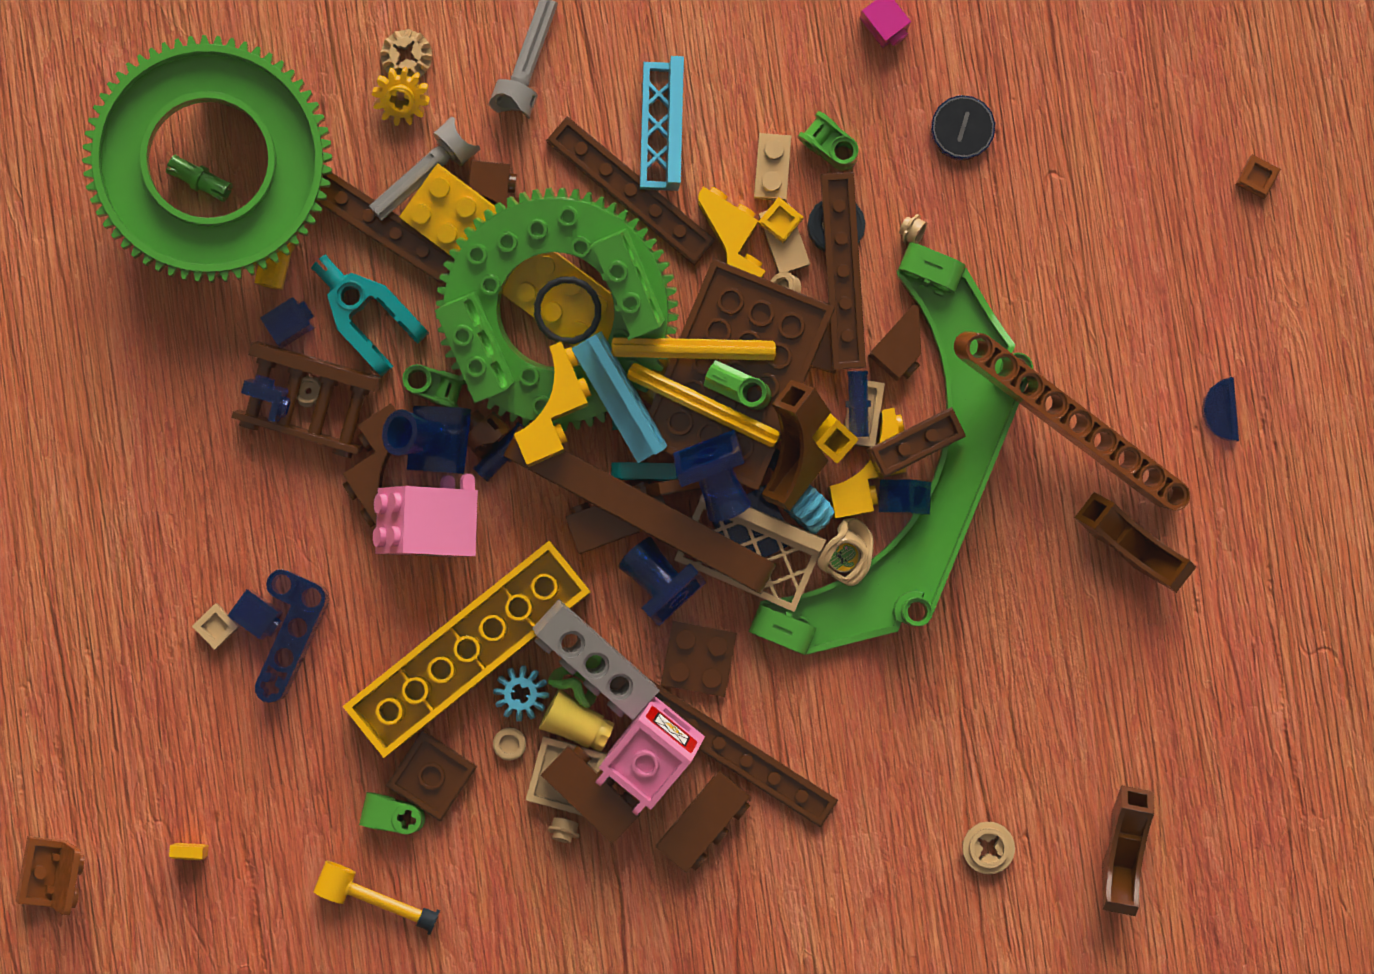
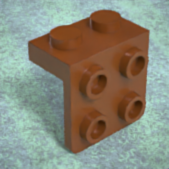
(50, 874)

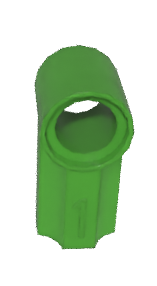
(735, 385)

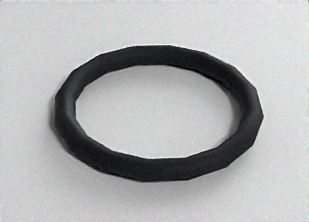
(569, 280)

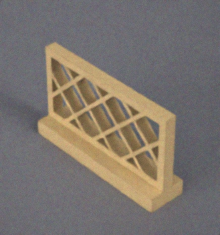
(773, 528)

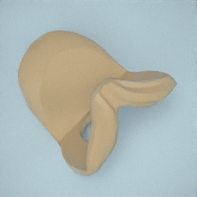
(855, 533)

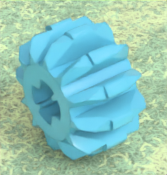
(812, 511)
(518, 703)

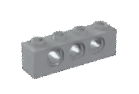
(561, 621)

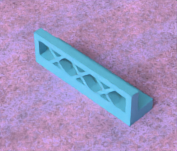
(674, 124)
(619, 397)

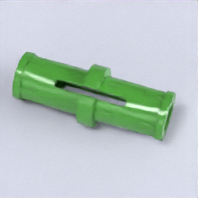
(199, 178)

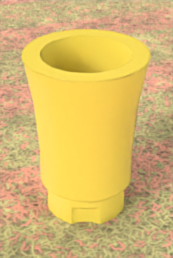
(576, 722)

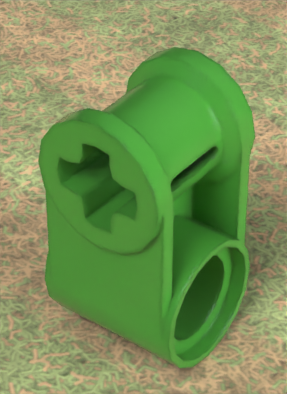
(828, 141)
(436, 385)
(386, 814)

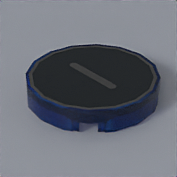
(962, 127)

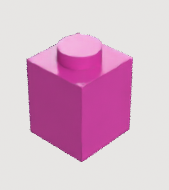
(885, 22)

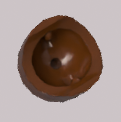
(485, 432)

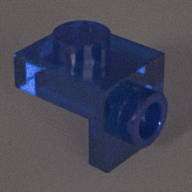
(264, 389)

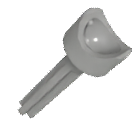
(514, 93)
(449, 146)

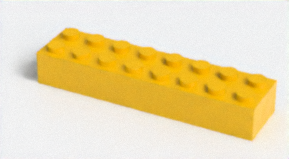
(464, 650)

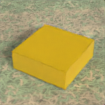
(780, 220)
(188, 851)

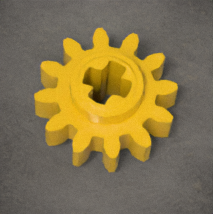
(388, 96)

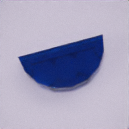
(1220, 410)

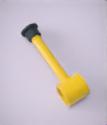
(337, 882)

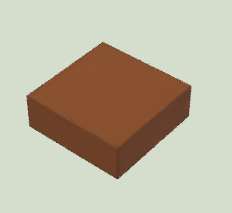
(1258, 176)

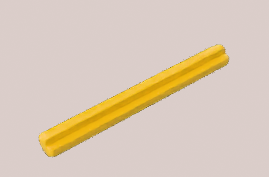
(693, 348)
(703, 404)

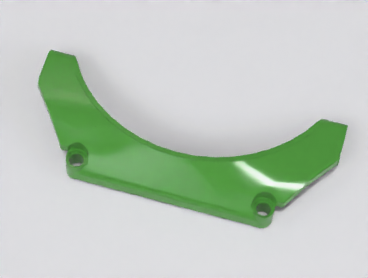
(924, 551)

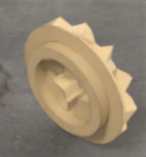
(404, 39)
(989, 863)

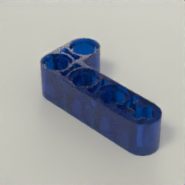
(285, 637)

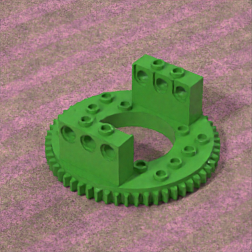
(190, 77)
(537, 226)

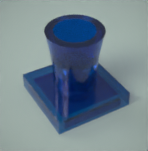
(430, 437)
(712, 466)
(660, 580)

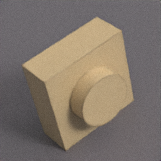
(215, 626)

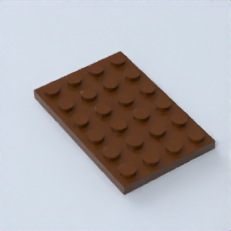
(742, 307)

